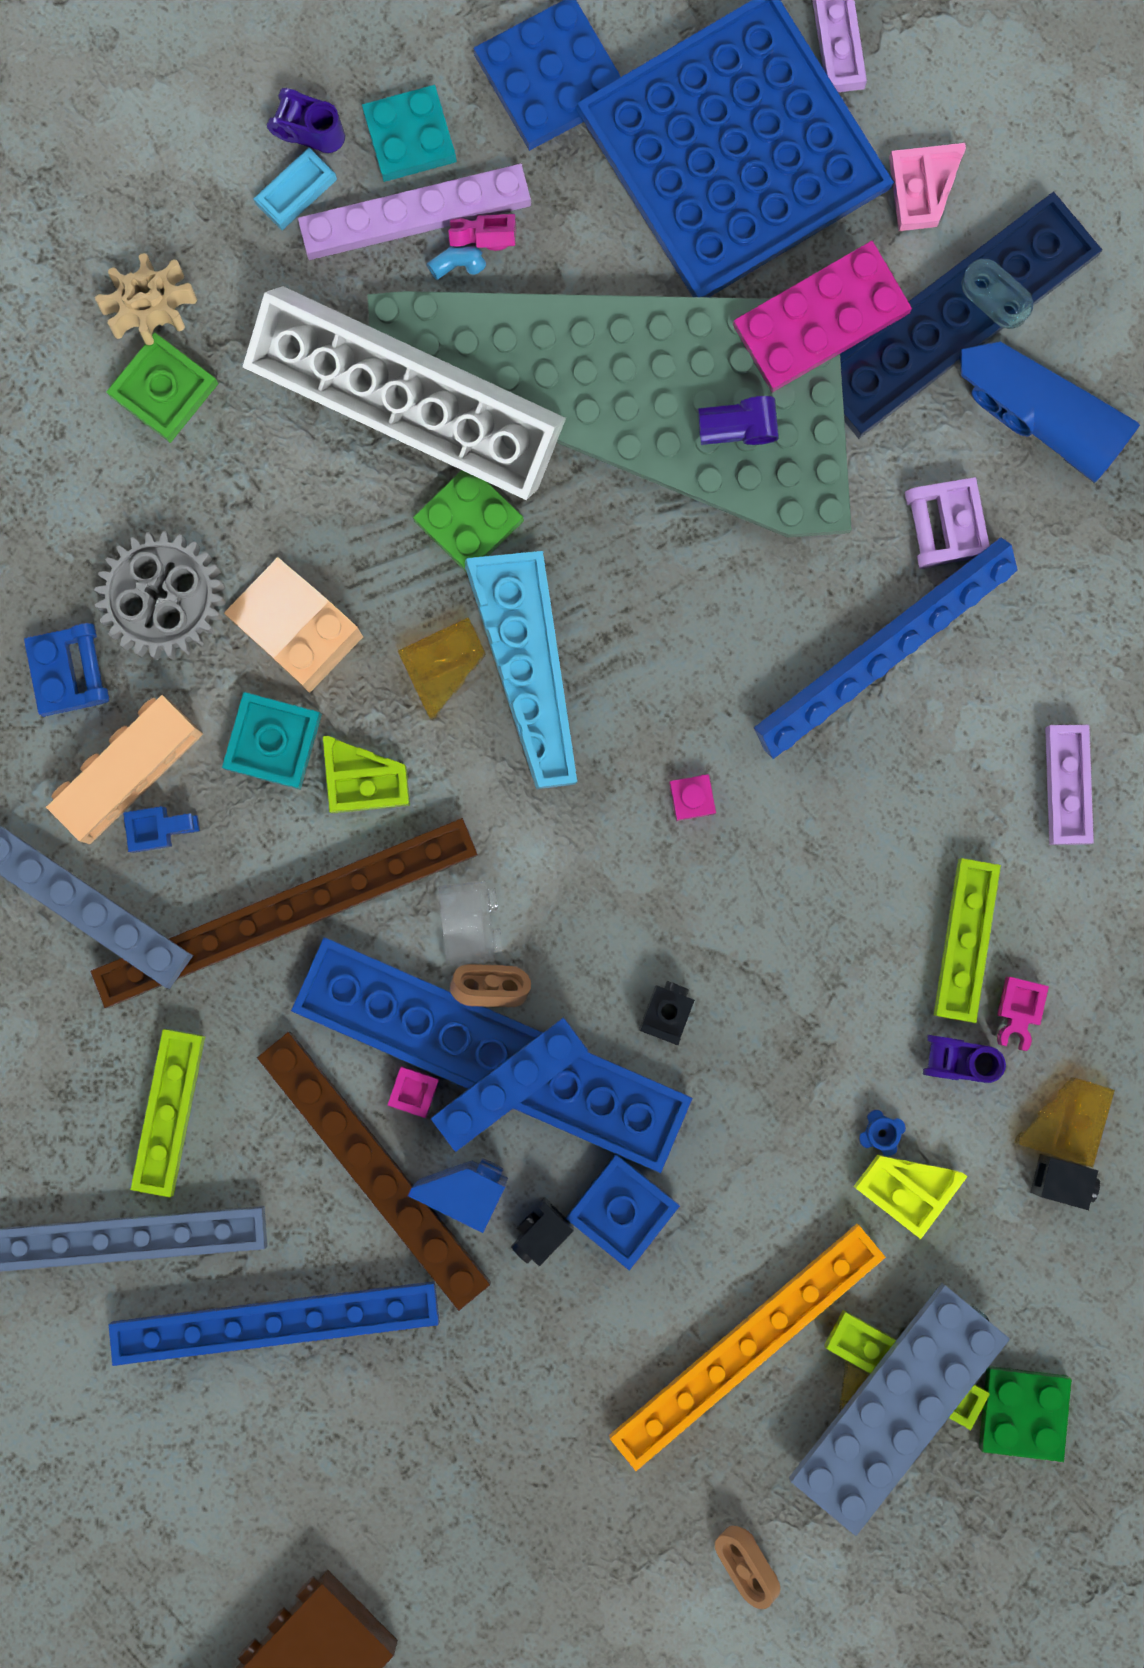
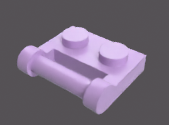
(960, 521)

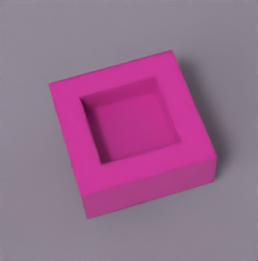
(692, 797)
(413, 1092)

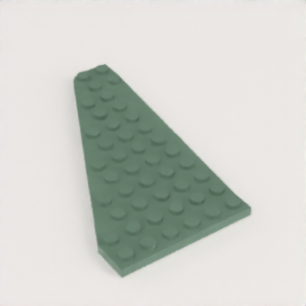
(632, 391)

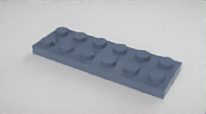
(898, 1409)

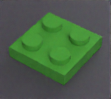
(162, 388)
(468, 518)

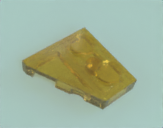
(442, 663)

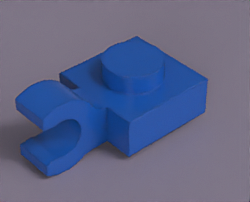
(153, 828)

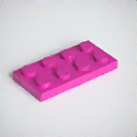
(822, 316)

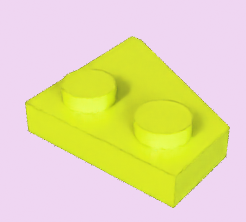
(909, 1190)

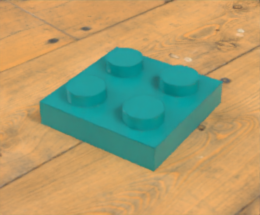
(409, 133)
(271, 740)

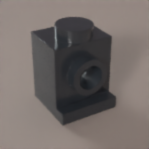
(653, 1021)
(541, 1233)

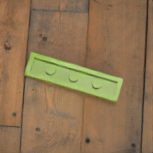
(967, 940)
(168, 1113)
(866, 1347)

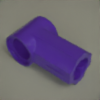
(750, 421)

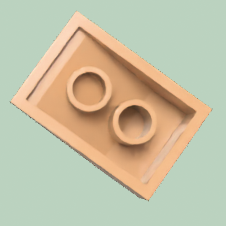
(294, 624)

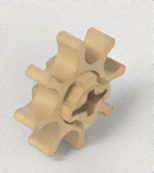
(146, 299)

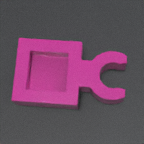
(489, 231)
(1022, 1005)

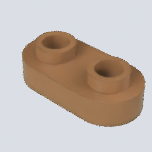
(487, 985)
(747, 1567)

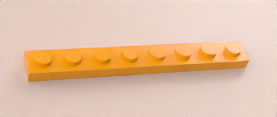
(746, 1347)

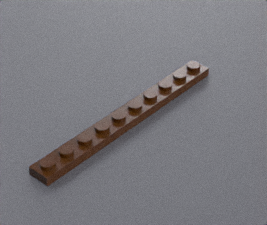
(298, 907)

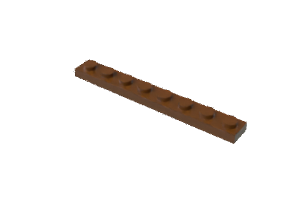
(374, 1170)

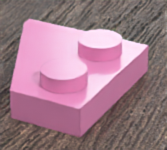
(923, 183)

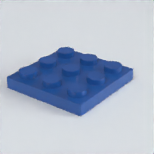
(545, 70)

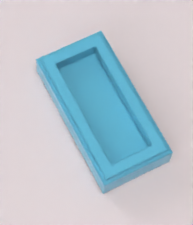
(295, 188)

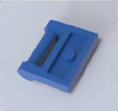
(54, 671)

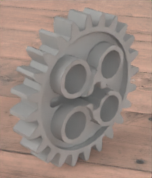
(126, 585)

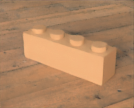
(123, 769)

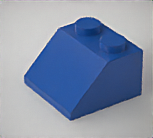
(463, 1192)

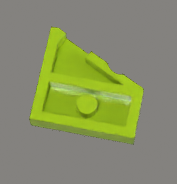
(362, 779)

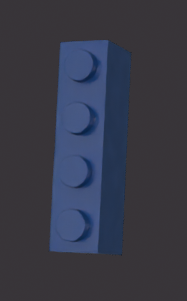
(509, 1084)

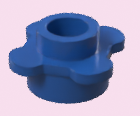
(889, 1142)

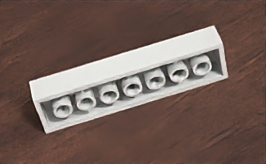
(402, 392)

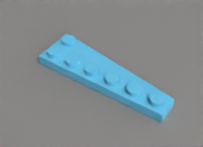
(522, 637)

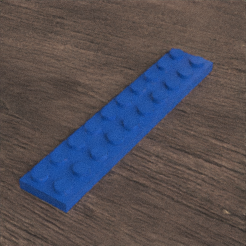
(468, 1042)

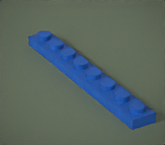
(886, 648)
(273, 1323)

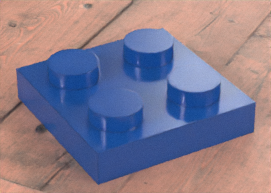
(622, 1211)

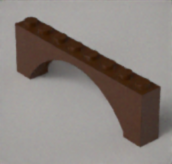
(322, 1631)

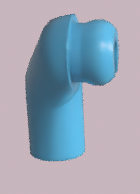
(457, 256)

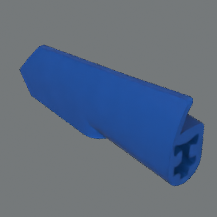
(1048, 406)

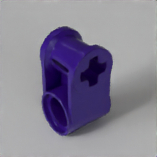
(300, 119)
(956, 1060)

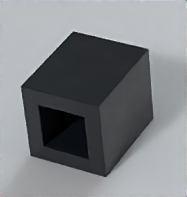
(1065, 1182)

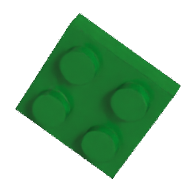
(1025, 1414)

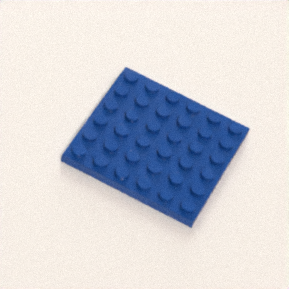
(734, 146)

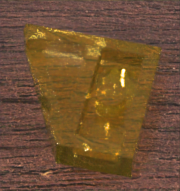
(1071, 1123)

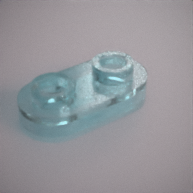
(1000, 292)

